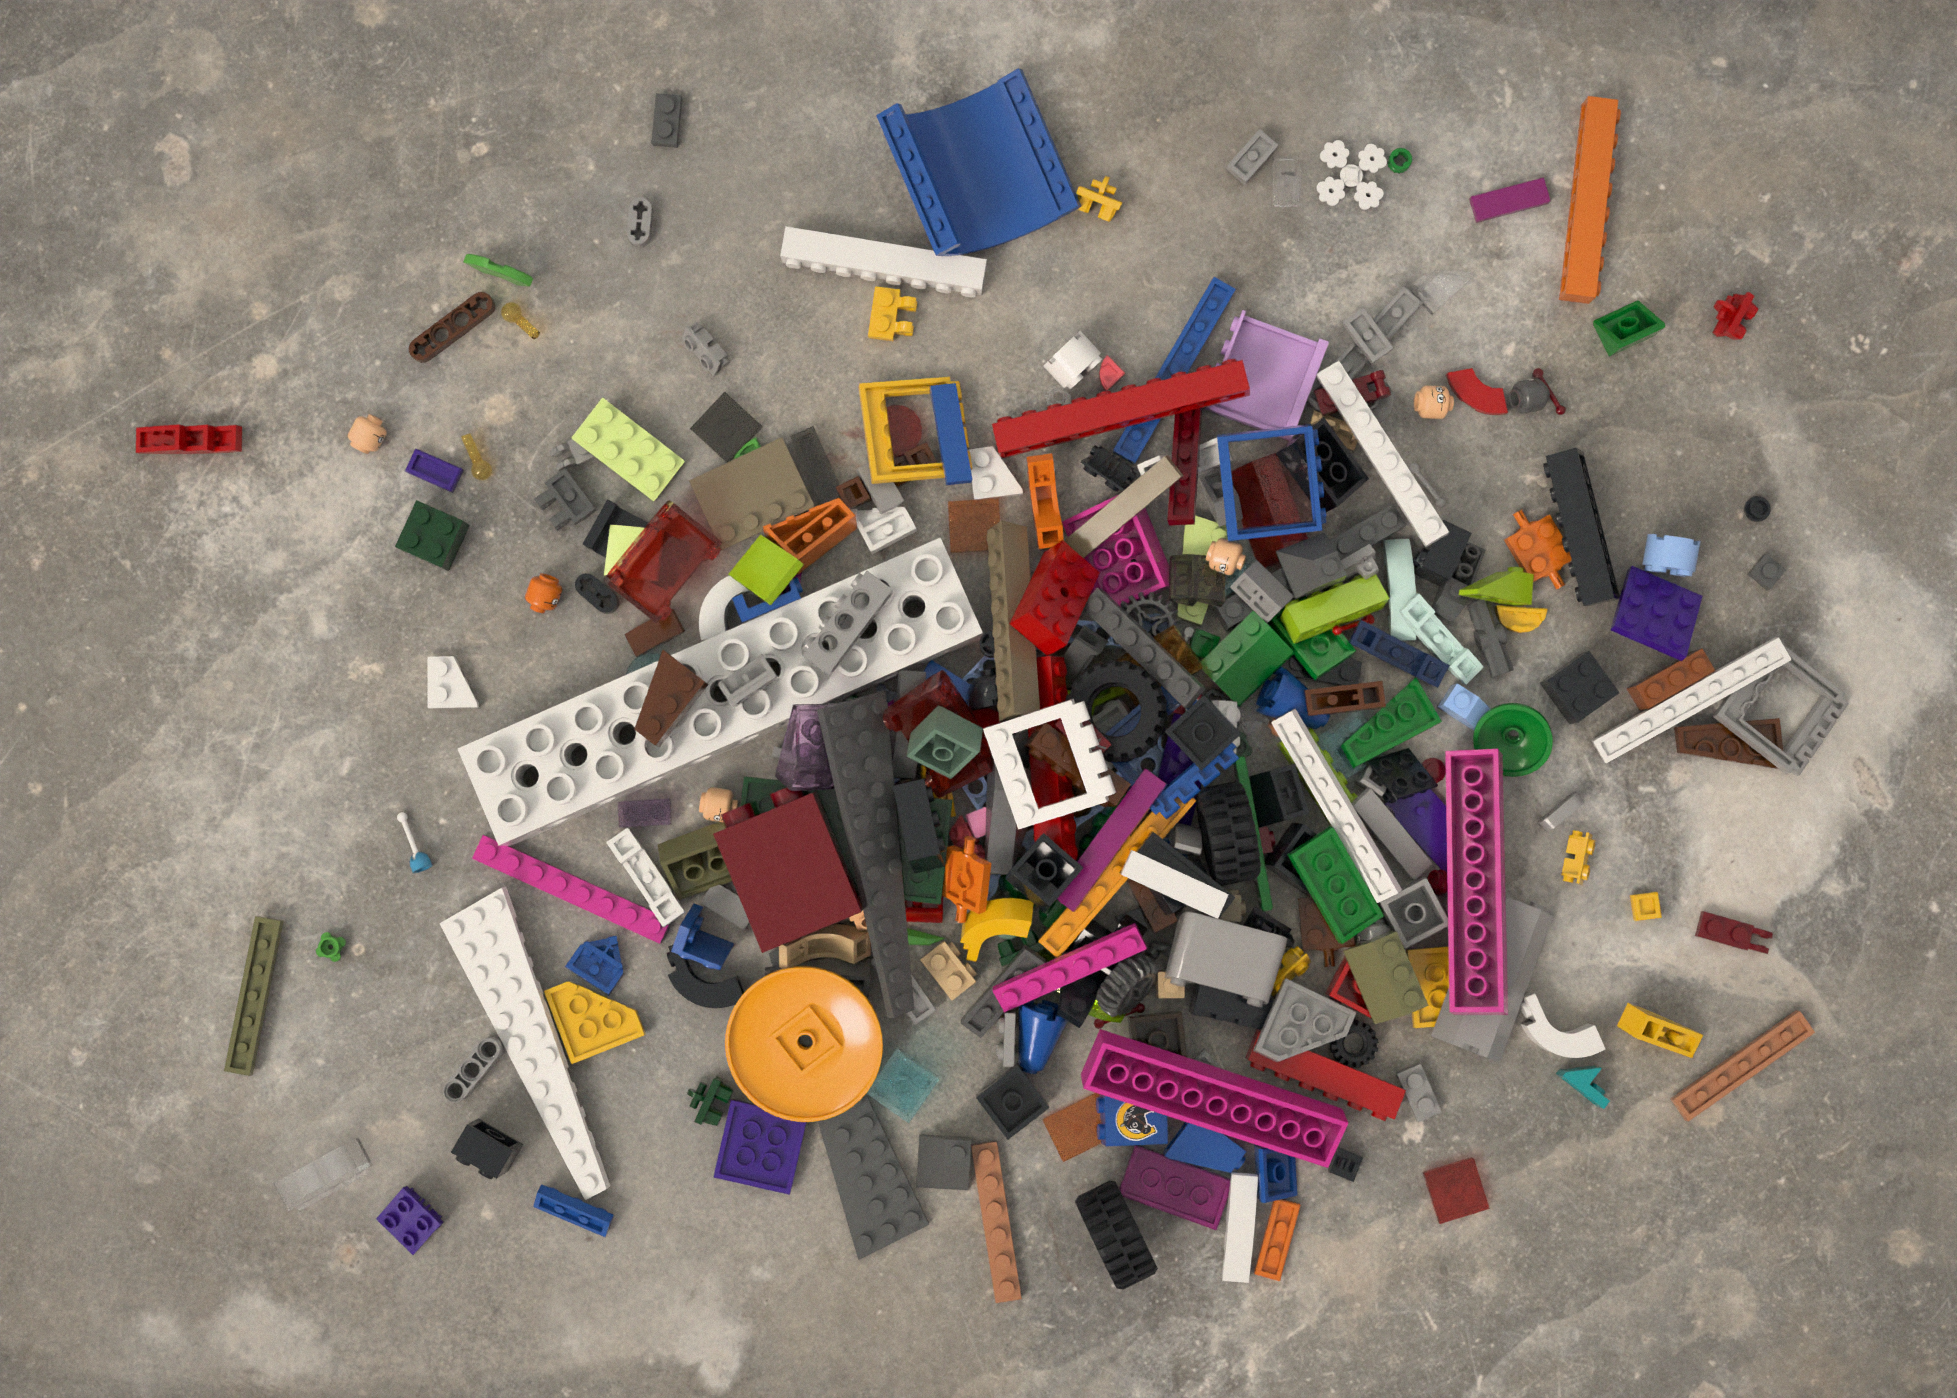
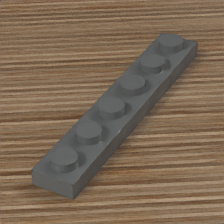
(1143, 648)

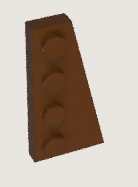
(1720, 743)

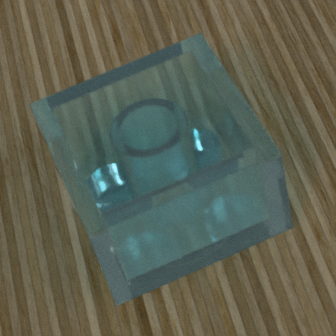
(903, 1085)

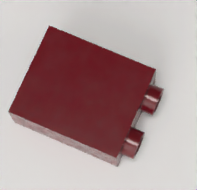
(787, 868)

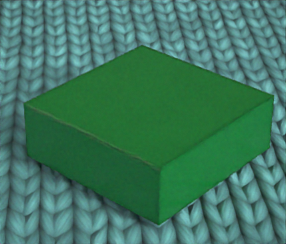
(1203, 642)

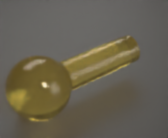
(512, 313)
(480, 469)

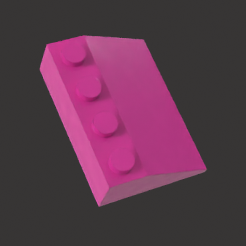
(1113, 557)

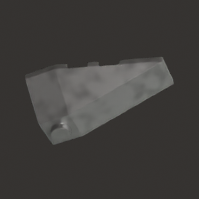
(1002, 834)

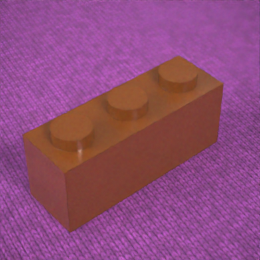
(1670, 679)

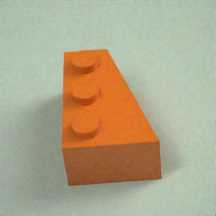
(813, 532)

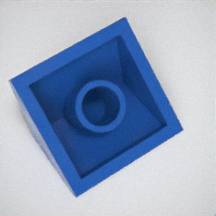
(1275, 1174)

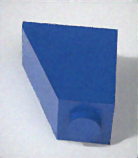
(1205, 1148)

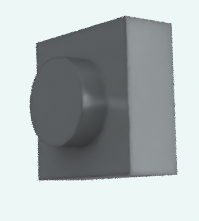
(1766, 572)

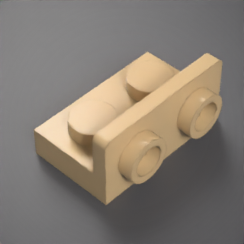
(949, 970)

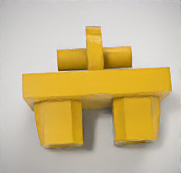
(1109, 205)

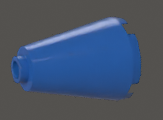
(1284, 695)
(1038, 1034)

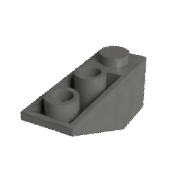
(1447, 599)

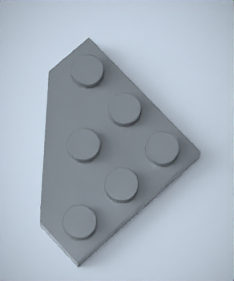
(1301, 1022)

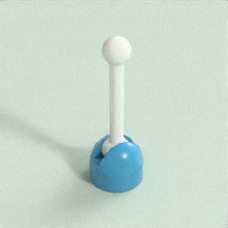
(419, 861)

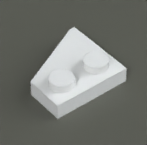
(991, 475)
(883, 529)
(448, 685)

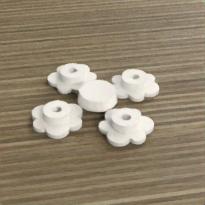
(1351, 175)

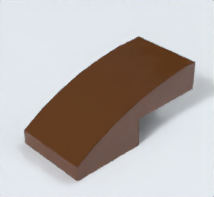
(650, 634)

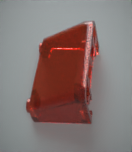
(662, 561)
(916, 705)

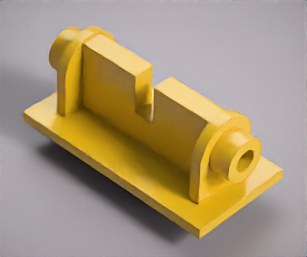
(1581, 848)
(1294, 966)

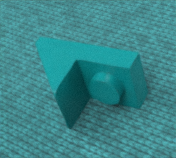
(1580, 1080)

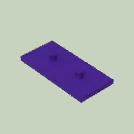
(1426, 823)

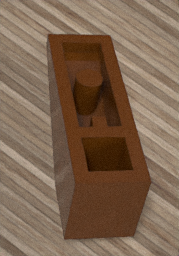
(1345, 698)

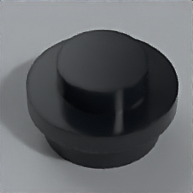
(1757, 509)

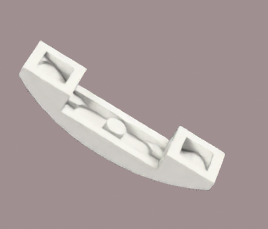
(646, 876)

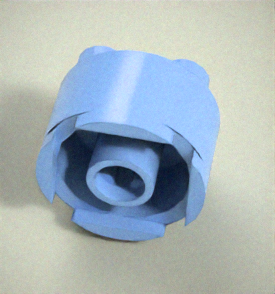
(1671, 553)

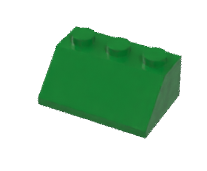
(1246, 658)

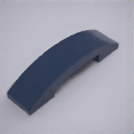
(1398, 653)

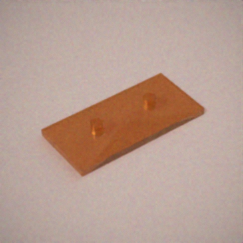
(1074, 1127)

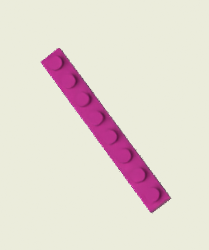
(570, 888)

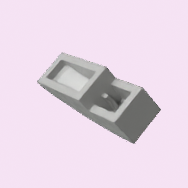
(1186, 839)

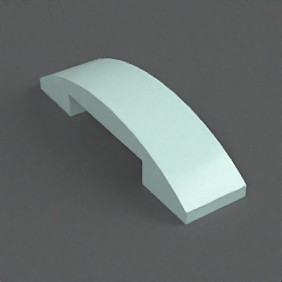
(1400, 585)
(1439, 640)

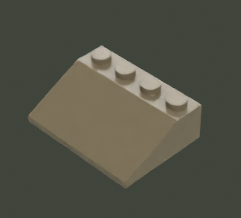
(751, 493)

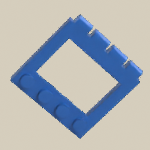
(1184, 784)

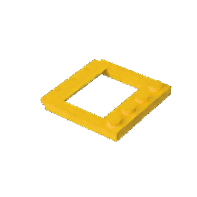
(878, 431)

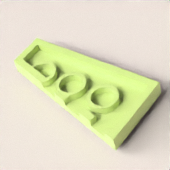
(1197, 541)

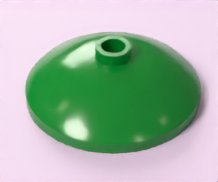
(1522, 752)

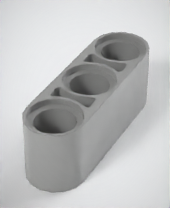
(465, 1078)

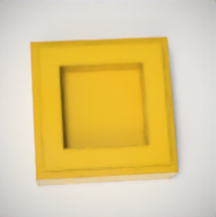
(1645, 906)

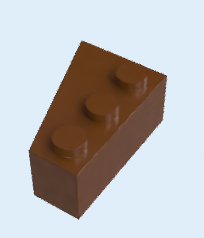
(668, 699)

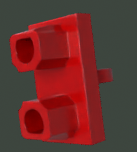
(1731, 313)

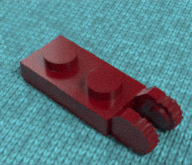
(1730, 932)

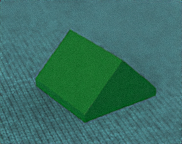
(1627, 327)

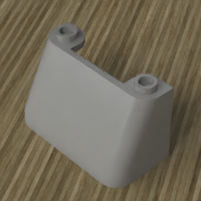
(1225, 957)

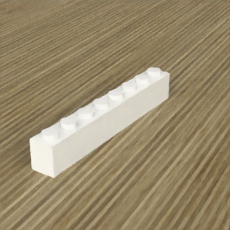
(882, 261)

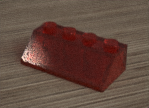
(1265, 502)

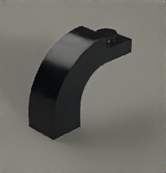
(701, 992)

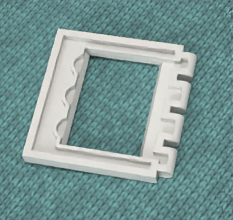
(1013, 774)

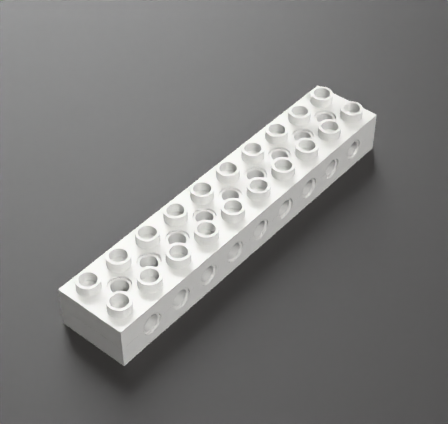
(712, 727)

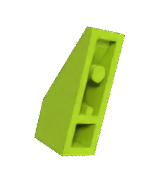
(1505, 587)

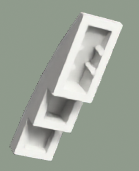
(1240, 1227)

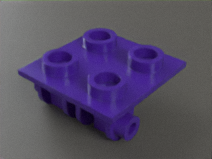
(409, 1219)

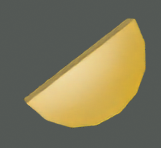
(1520, 618)

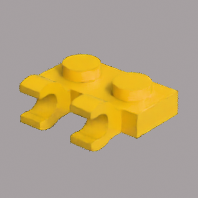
(885, 312)

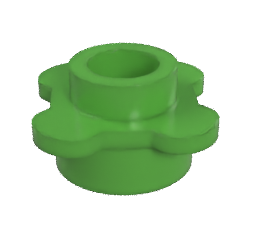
(323, 946)

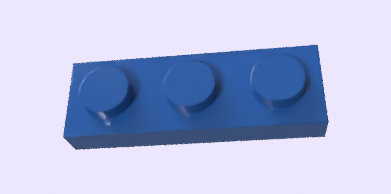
(573, 1210)

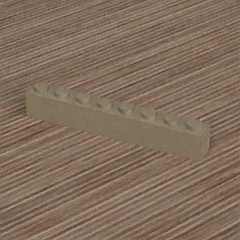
(1013, 652)

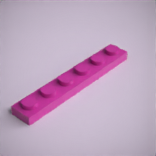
(1069, 967)

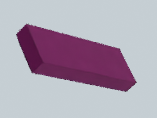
(1509, 200)

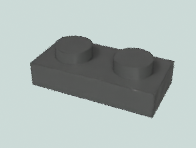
(666, 120)

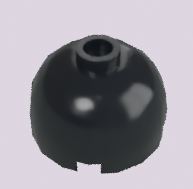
(983, 691)

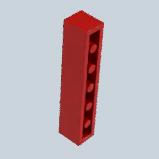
(1334, 1079)

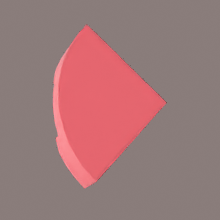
(1109, 373)

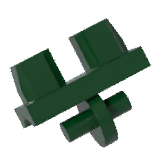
(1008, 952)
(716, 1090)

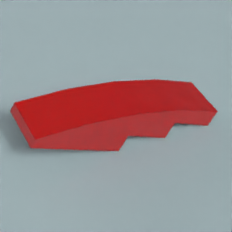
(188, 439)

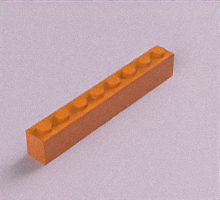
(1589, 200)

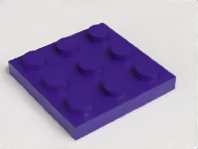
(1656, 613)
(759, 1148)

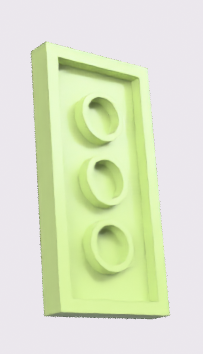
(627, 449)

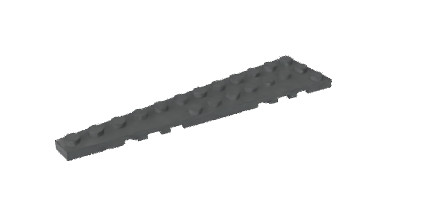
(864, 783)
(868, 1175)

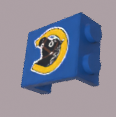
(1129, 1124)

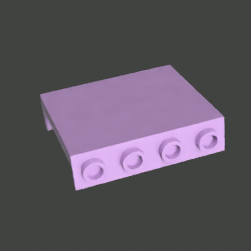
(1278, 373)

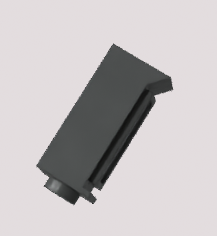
(1081, 653)

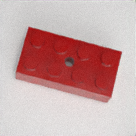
(1054, 598)

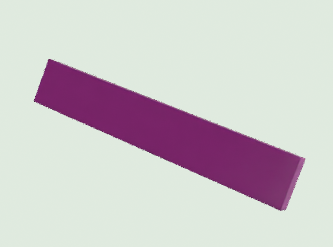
(1113, 837)

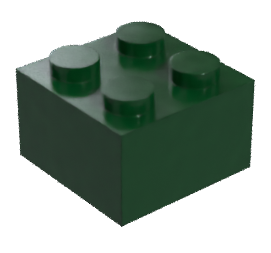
(432, 535)

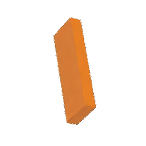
(1277, 1239)

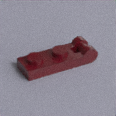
(1327, 407)

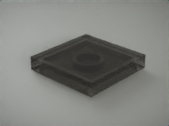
(726, 427)

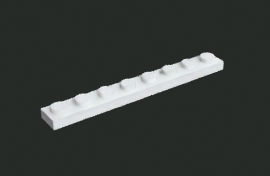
(1382, 454)
(1691, 699)
(1336, 806)

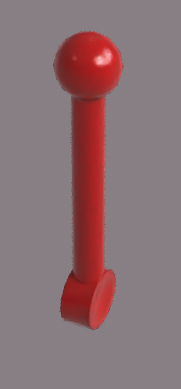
(1337, 630)

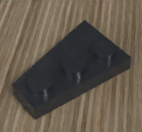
(1079, 996)

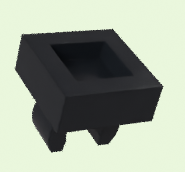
(1345, 1164)

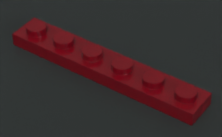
(1186, 458)

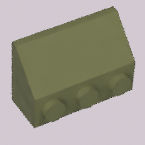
(694, 861)
(1385, 977)

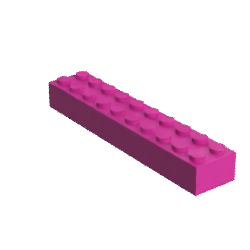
(1476, 883)
(1213, 1098)

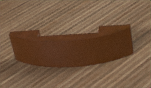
(855, 494)

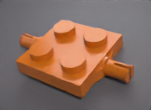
(1539, 548)
(966, 879)

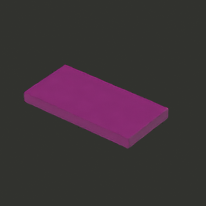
(1175, 1187)

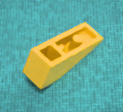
(1659, 1030)

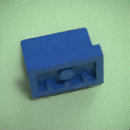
(699, 945)

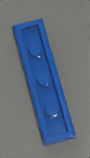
(950, 434)

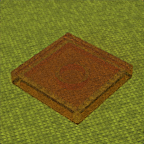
(970, 523)

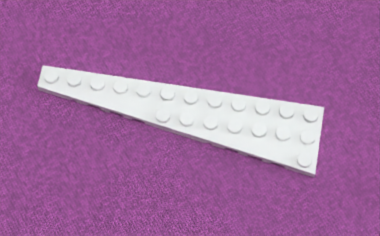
(504, 981)

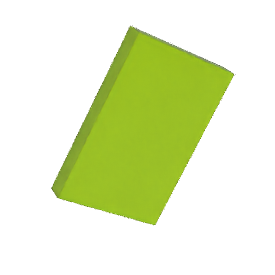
(766, 569)

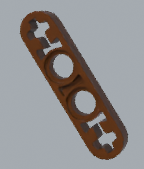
(454, 331)

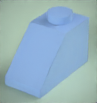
(1463, 705)

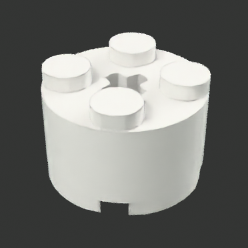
(1072, 360)

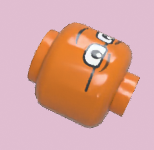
(543, 593)

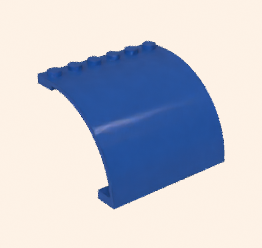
(980, 167)

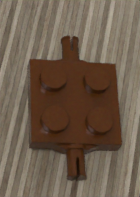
(1317, 933)

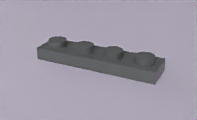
(987, 1008)

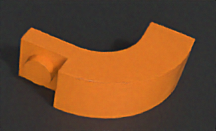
(1044, 500)

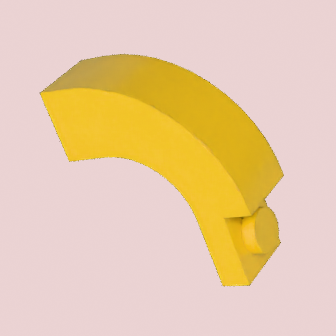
(1001, 917)

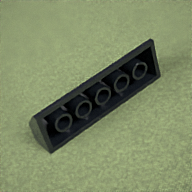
(1582, 527)

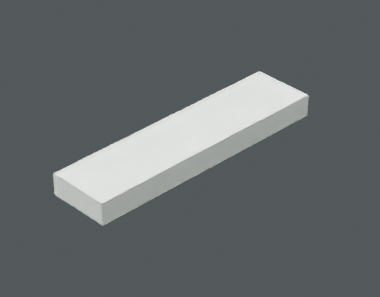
(1174, 884)

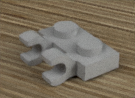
(1007, 1050)

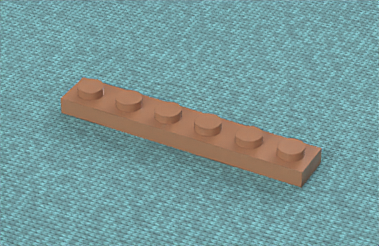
(1742, 1065)
(996, 1221)

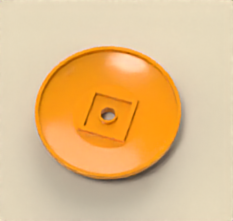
(796, 1079)

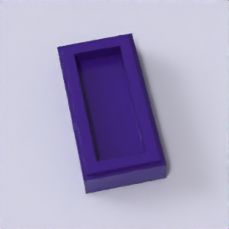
(434, 470)

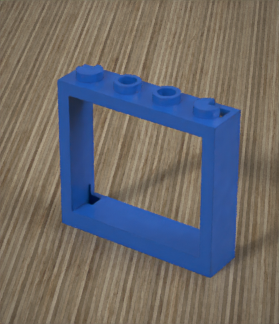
(1315, 487)

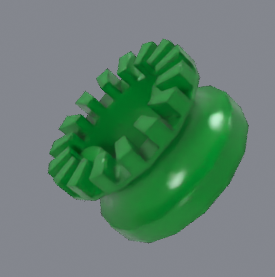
(1402, 152)

